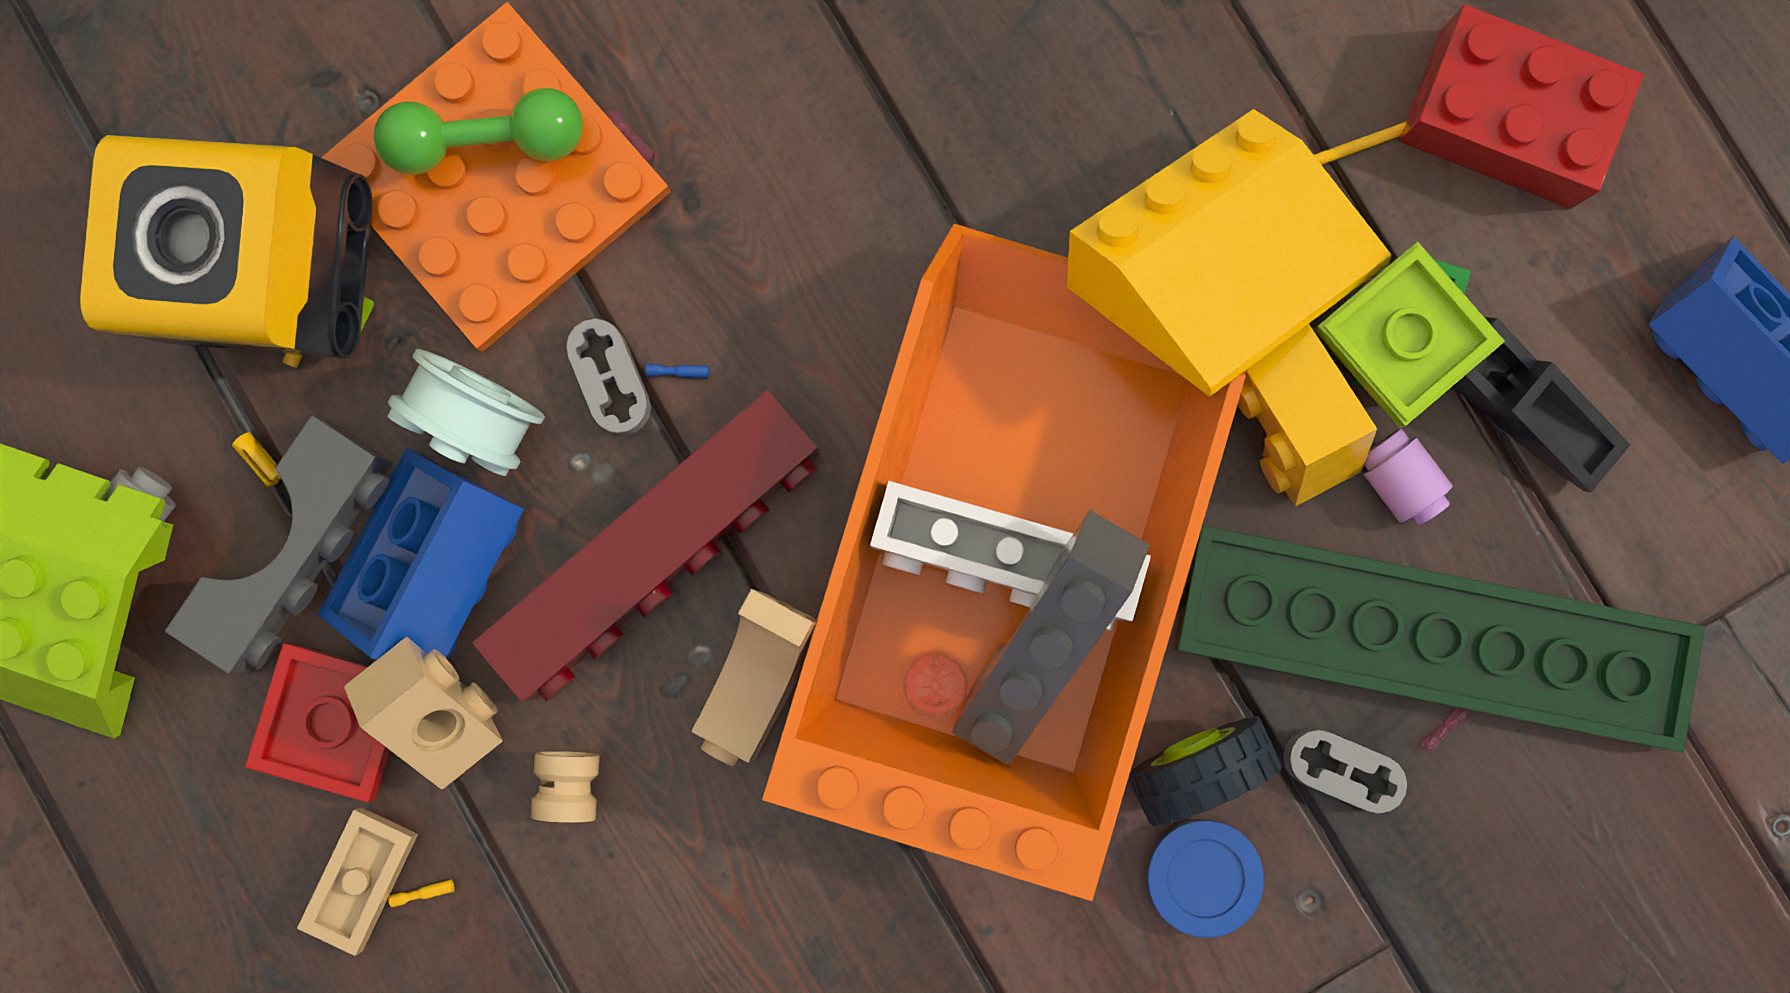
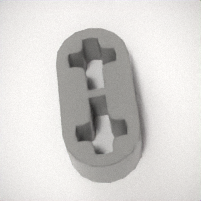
(595, 383)
(1350, 756)

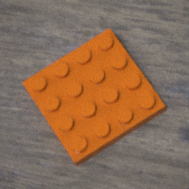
(490, 223)

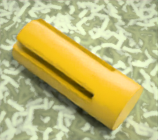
(257, 458)

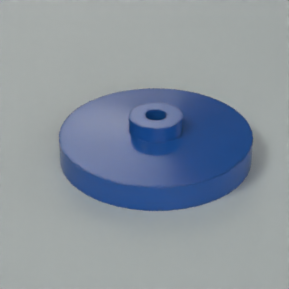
(1205, 878)

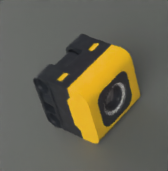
(226, 246)

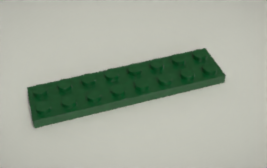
(1440, 638)

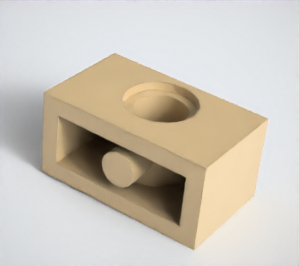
(424, 712)

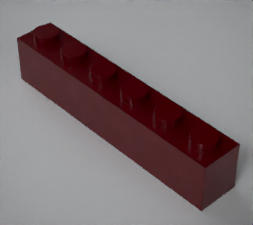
(647, 549)

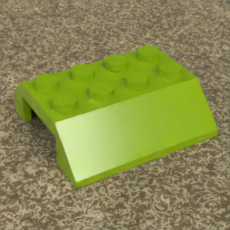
(70, 587)

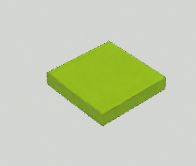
(1409, 335)

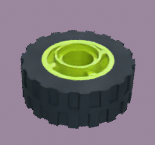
(1204, 771)

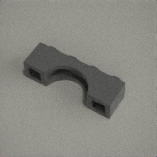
(328, 486)
(1056, 635)

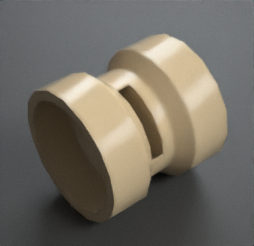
(565, 786)

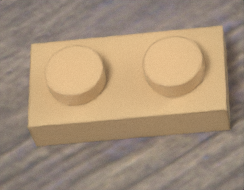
(357, 881)

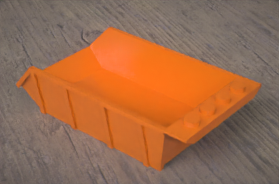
(1037, 413)

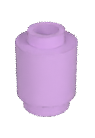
(1407, 478)

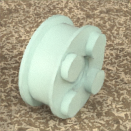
(463, 413)

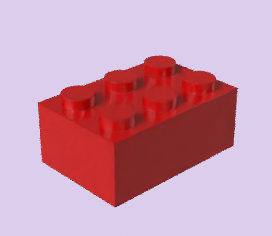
(1521, 107)

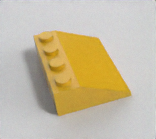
(1224, 252)

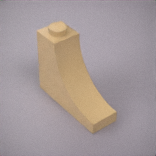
(755, 678)

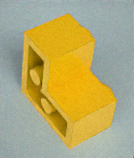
(1310, 418)

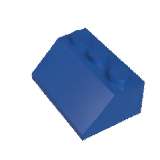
(1735, 335)
(420, 560)

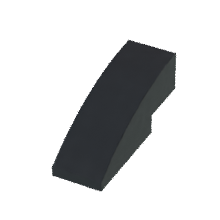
(1543, 412)

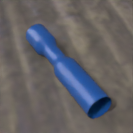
(686, 371)

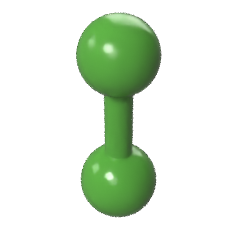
(415, 138)

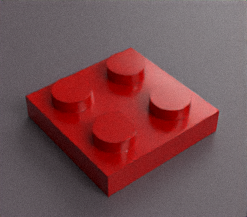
(312, 730)

